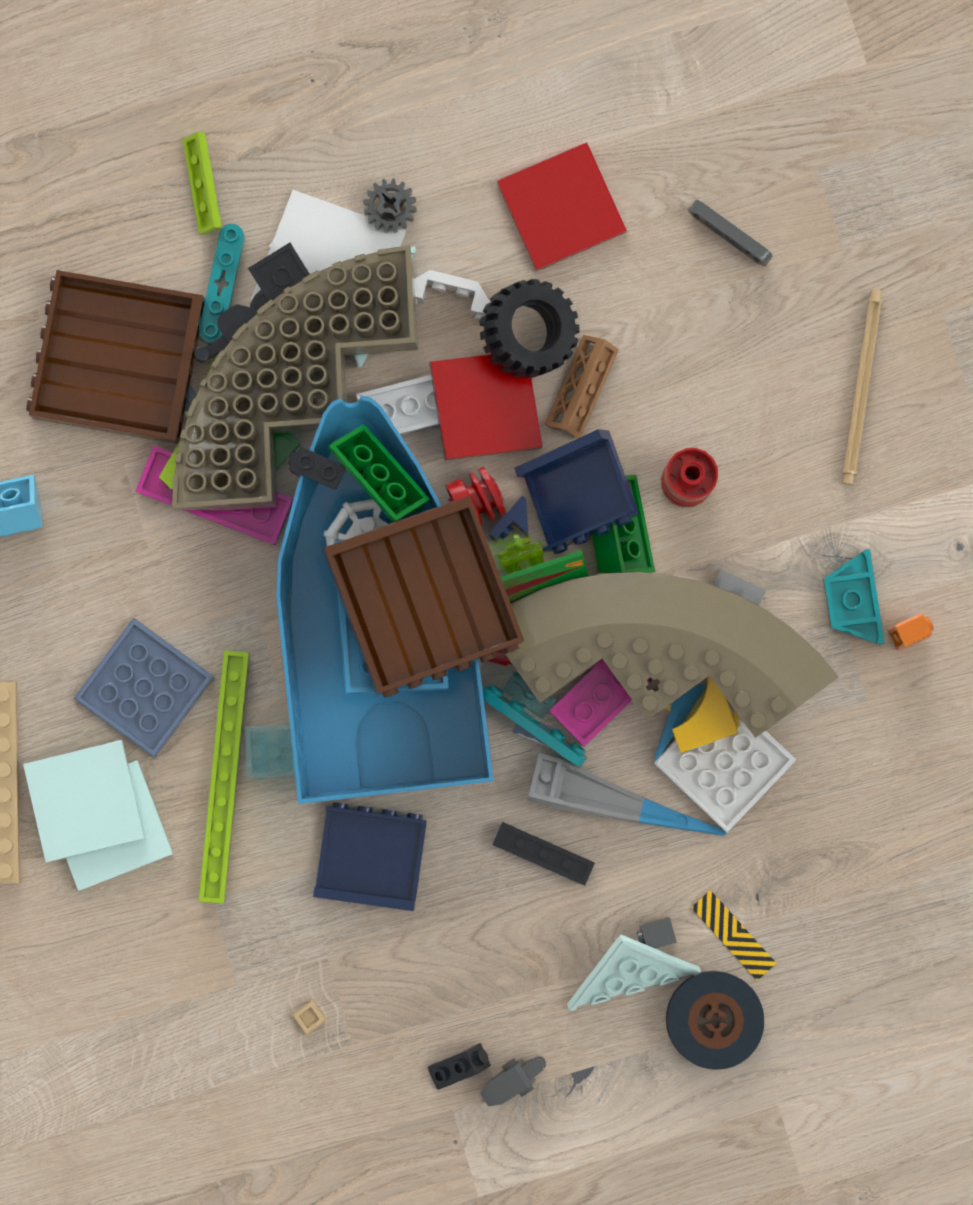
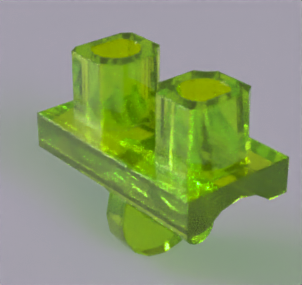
(511, 558)

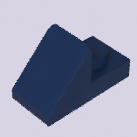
(516, 515)

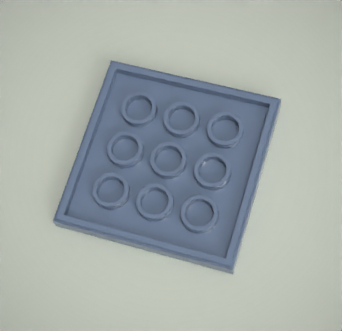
(144, 687)

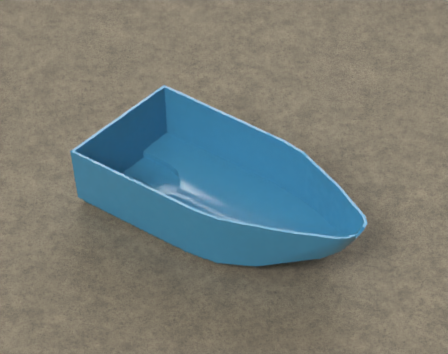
(362, 740)

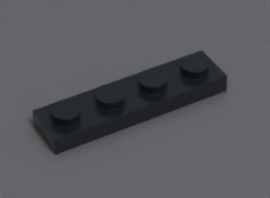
(543, 853)

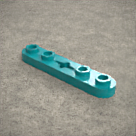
(225, 260)
(552, 738)

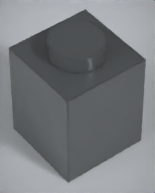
(657, 933)

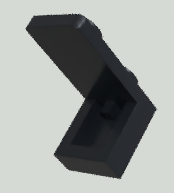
(316, 467)
(459, 1066)

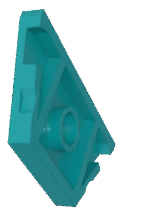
(854, 599)

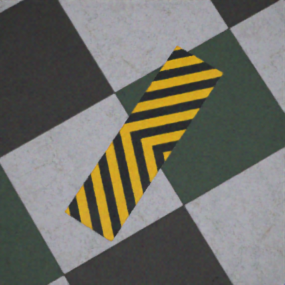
(733, 935)

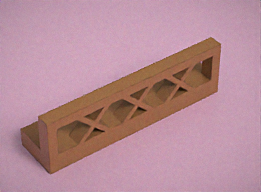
(586, 386)

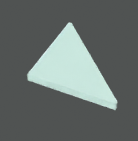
(629, 969)

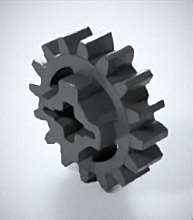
(397, 199)

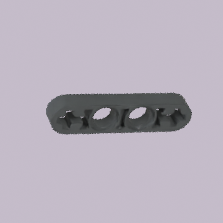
(730, 233)

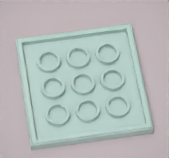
(84, 801)
(104, 864)

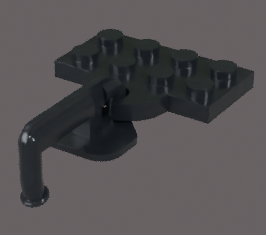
(272, 275)

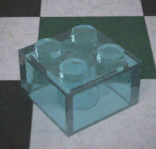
(269, 752)

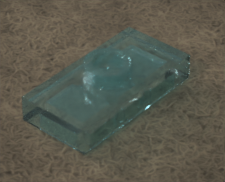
(519, 690)

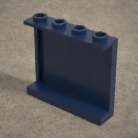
(579, 490)
(370, 857)

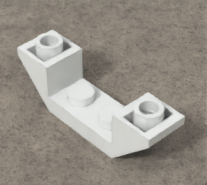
(462, 286)

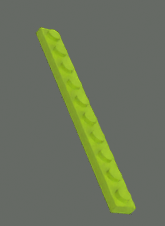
(224, 777)

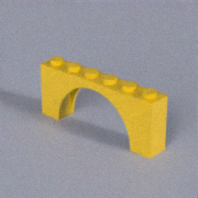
(710, 721)

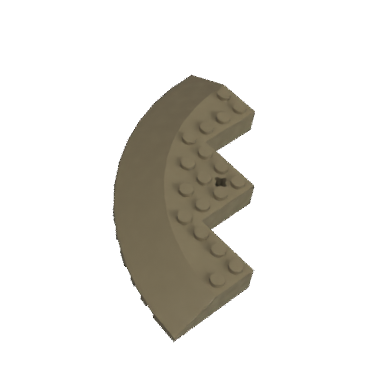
(281, 369)
(668, 633)

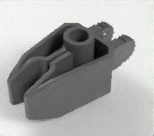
(513, 1080)

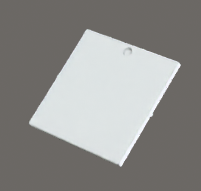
(328, 233)

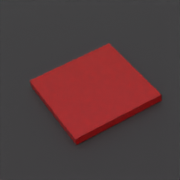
(561, 206)
(483, 408)

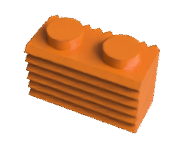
(911, 631)

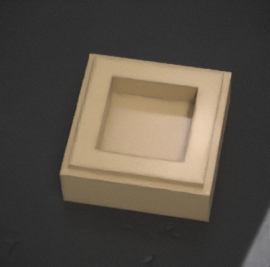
(309, 1017)

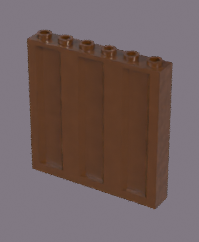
(116, 356)
(423, 597)

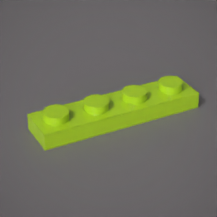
(201, 183)

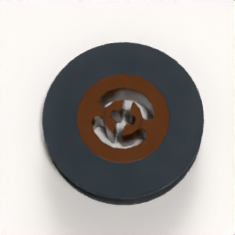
(715, 1051)

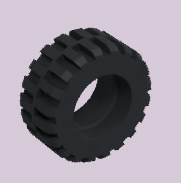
(557, 318)

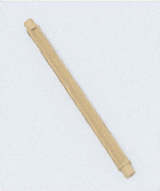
(862, 387)

